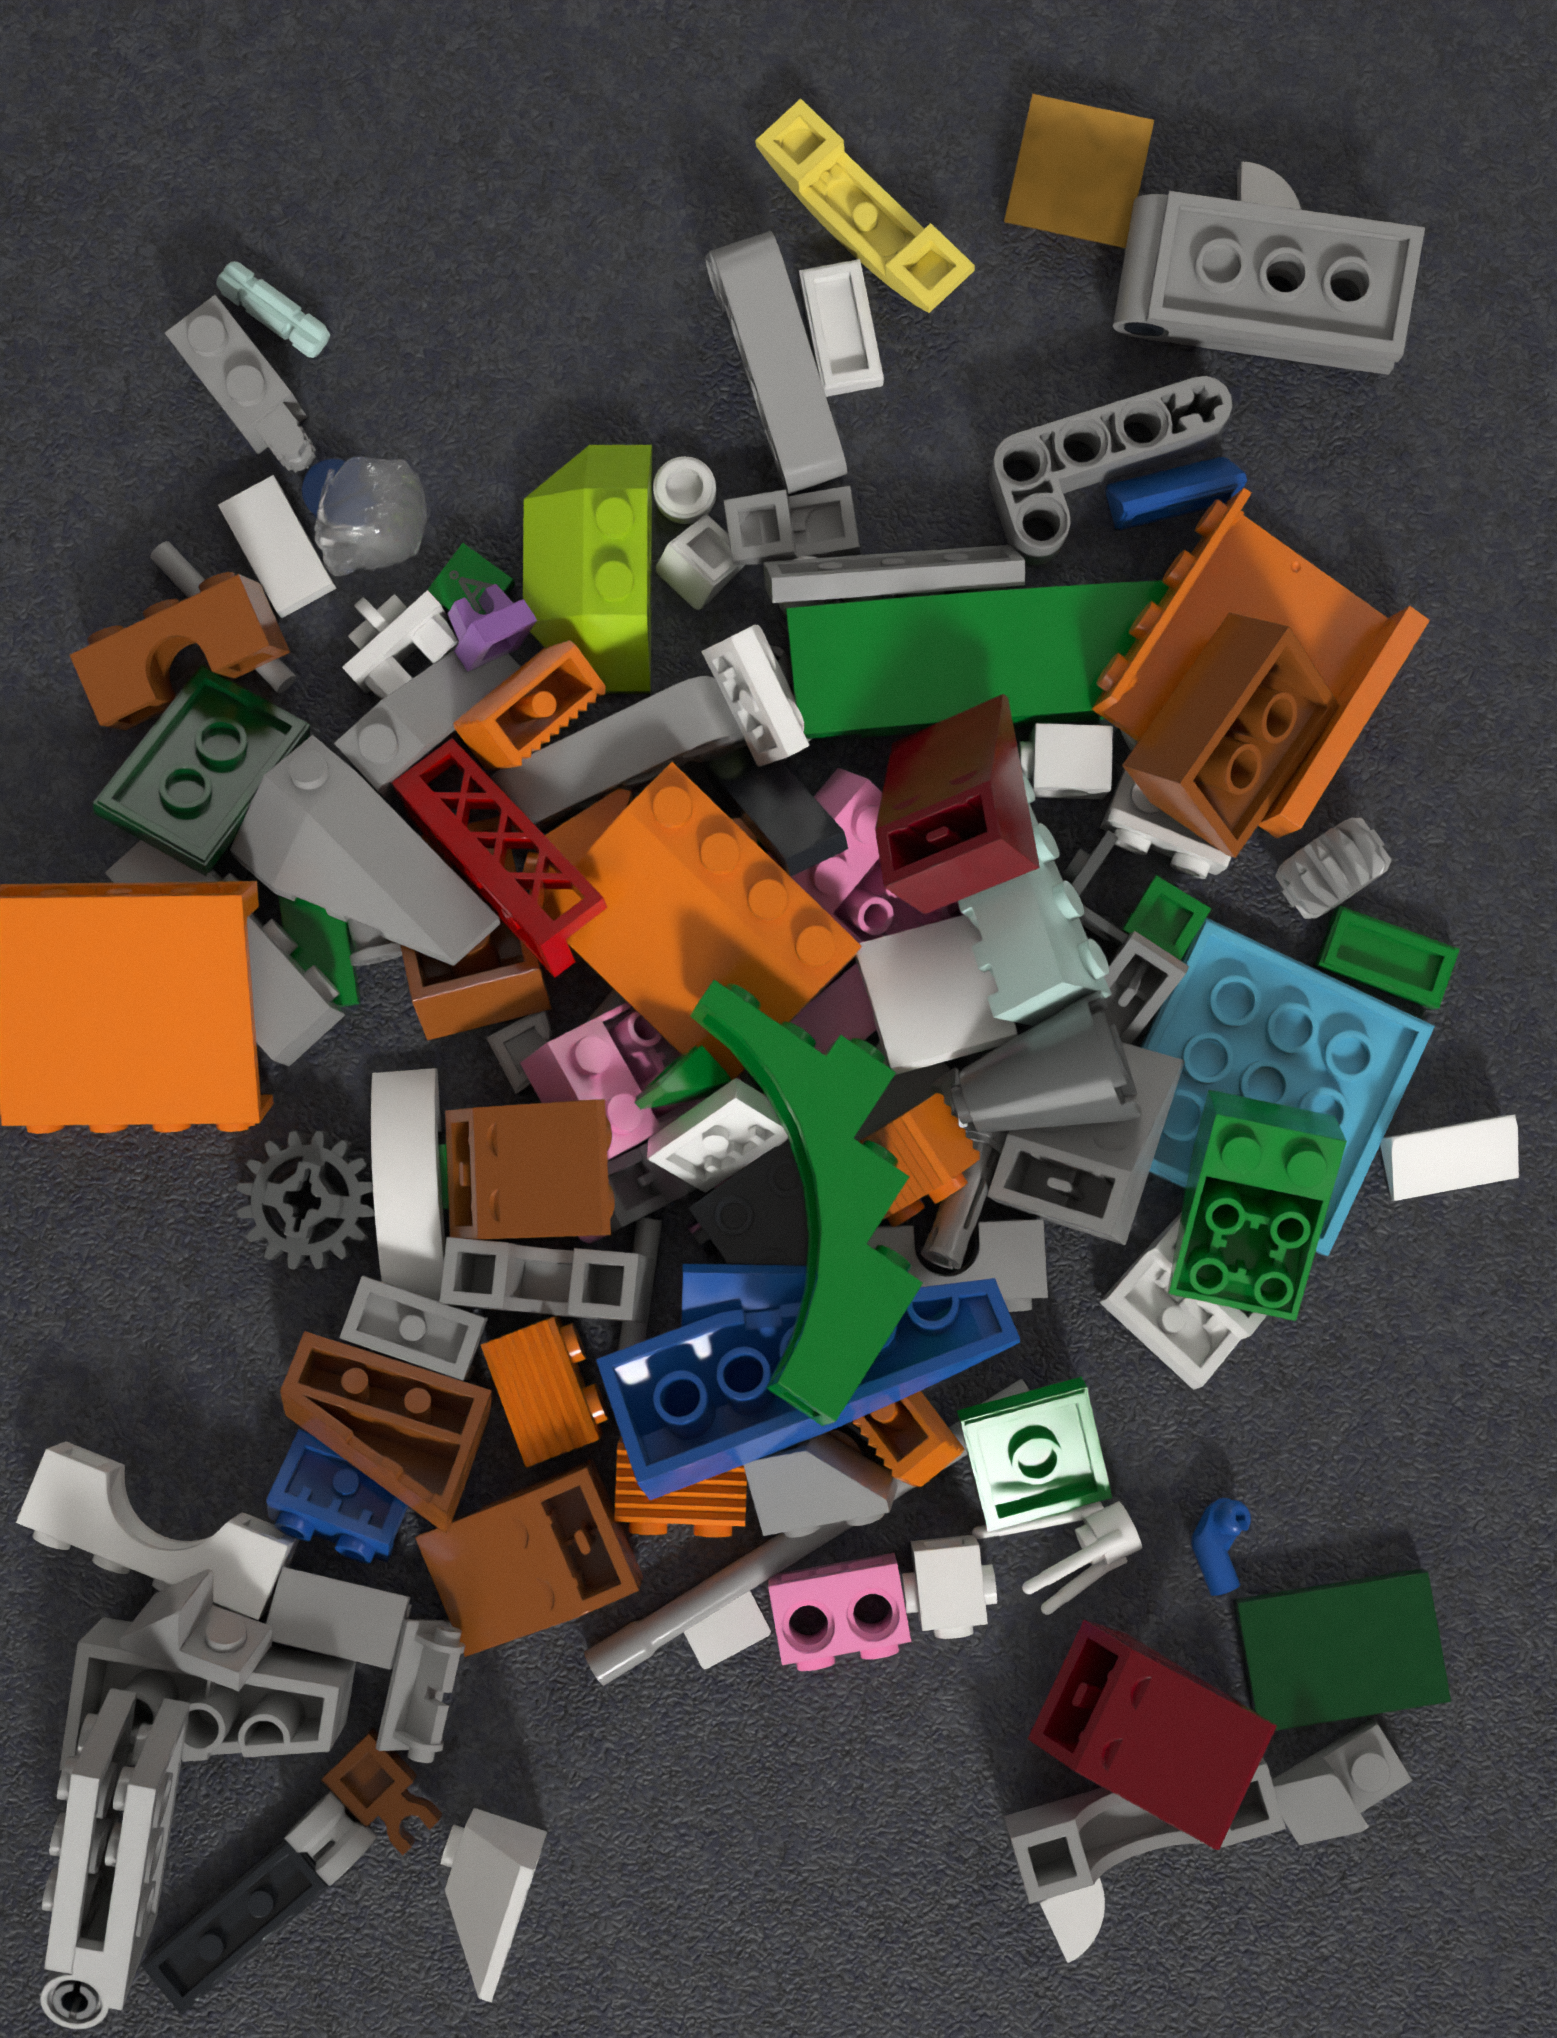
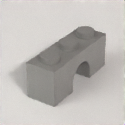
(1002, 1250)
(547, 1280)

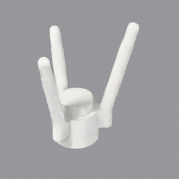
(1104, 1543)

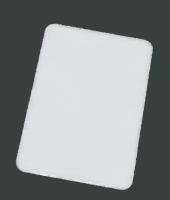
(728, 1631)

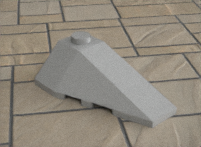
(339, 845)

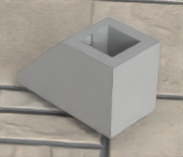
(817, 1486)

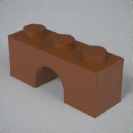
(130, 666)

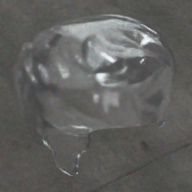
(370, 515)

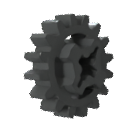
(315, 1171)

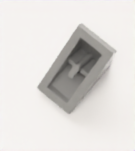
(1139, 982)

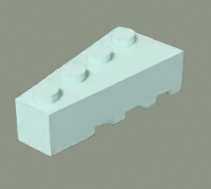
(1035, 939)

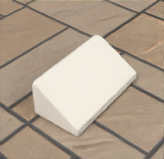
(1451, 1157)

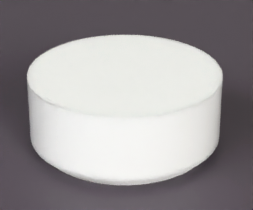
(684, 490)

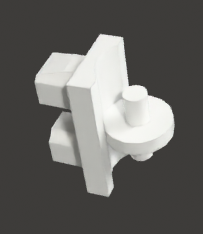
(419, 626)

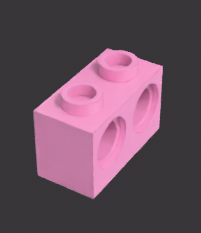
(836, 1591)

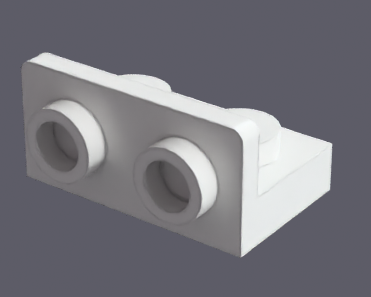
(758, 695)
(1145, 826)
(718, 1136)

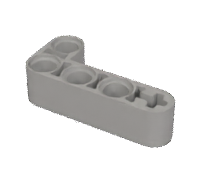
(778, 360)
(1113, 454)
(623, 751)

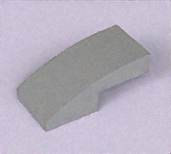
(790, 527)

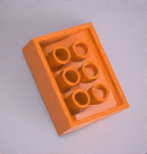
(699, 906)

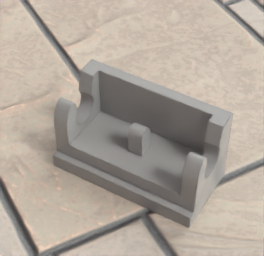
(337, 1618)

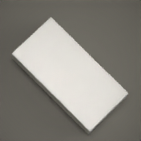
(841, 327)
(277, 546)

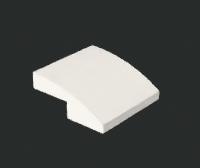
(930, 995)
(1181, 1331)

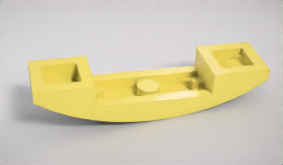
(859, 211)

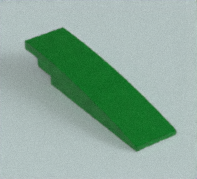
(930, 657)

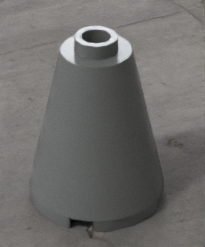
(1051, 1075)

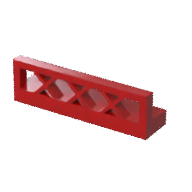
(485, 871)

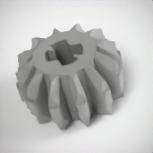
(1333, 867)

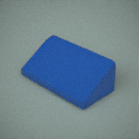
(1173, 492)

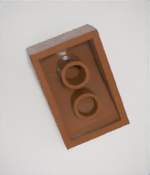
(487, 986)

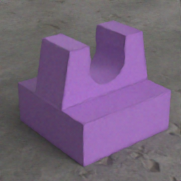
(489, 635)

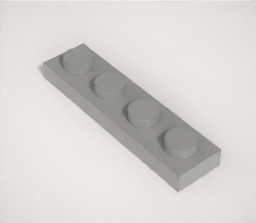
(909, 573)

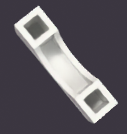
(85, 1504)

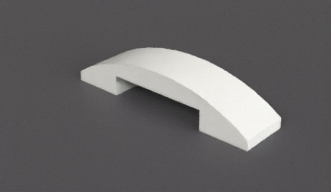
(408, 1179)

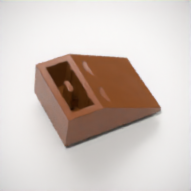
(529, 1170)
(531, 1559)

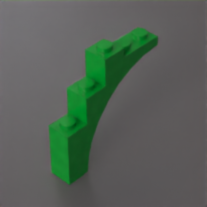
(850, 1288)

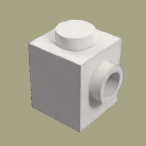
(949, 1586)

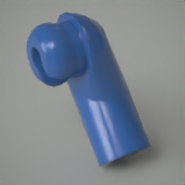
(1212, 1540)

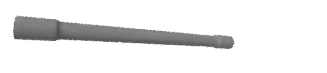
(643, 1637)

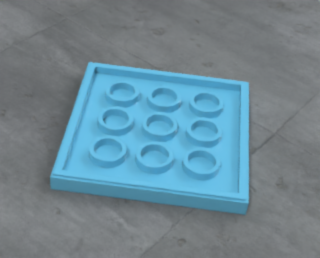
(1285, 1037)

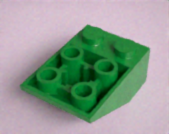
(1255, 1204)

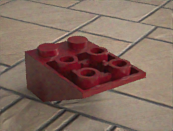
(955, 810)
(1152, 1732)

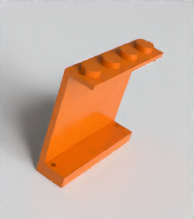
(1257, 576)
(128, 1006)

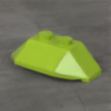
(593, 562)

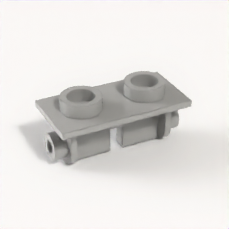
(420, 1677)

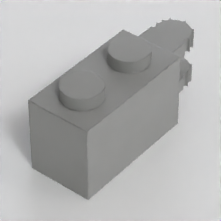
(243, 383)

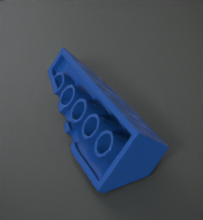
(700, 1394)

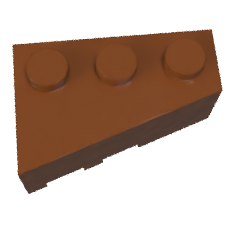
(390, 1421)

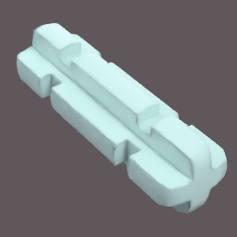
(273, 309)

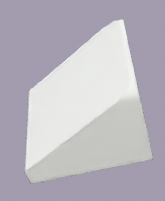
(698, 562)

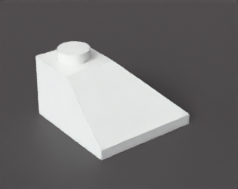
(488, 1888)

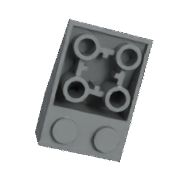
(1091, 1172)

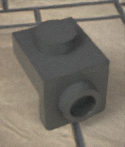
(641, 1187)

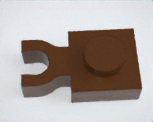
(375, 1785)

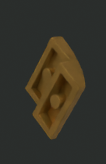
(1078, 170)

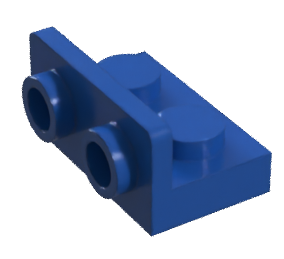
(334, 1501)

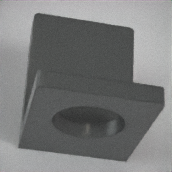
(1078, 875)

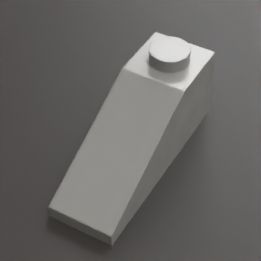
(418, 718)

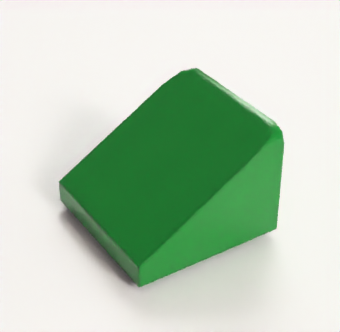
(684, 1080)

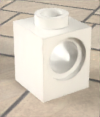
(1068, 760)

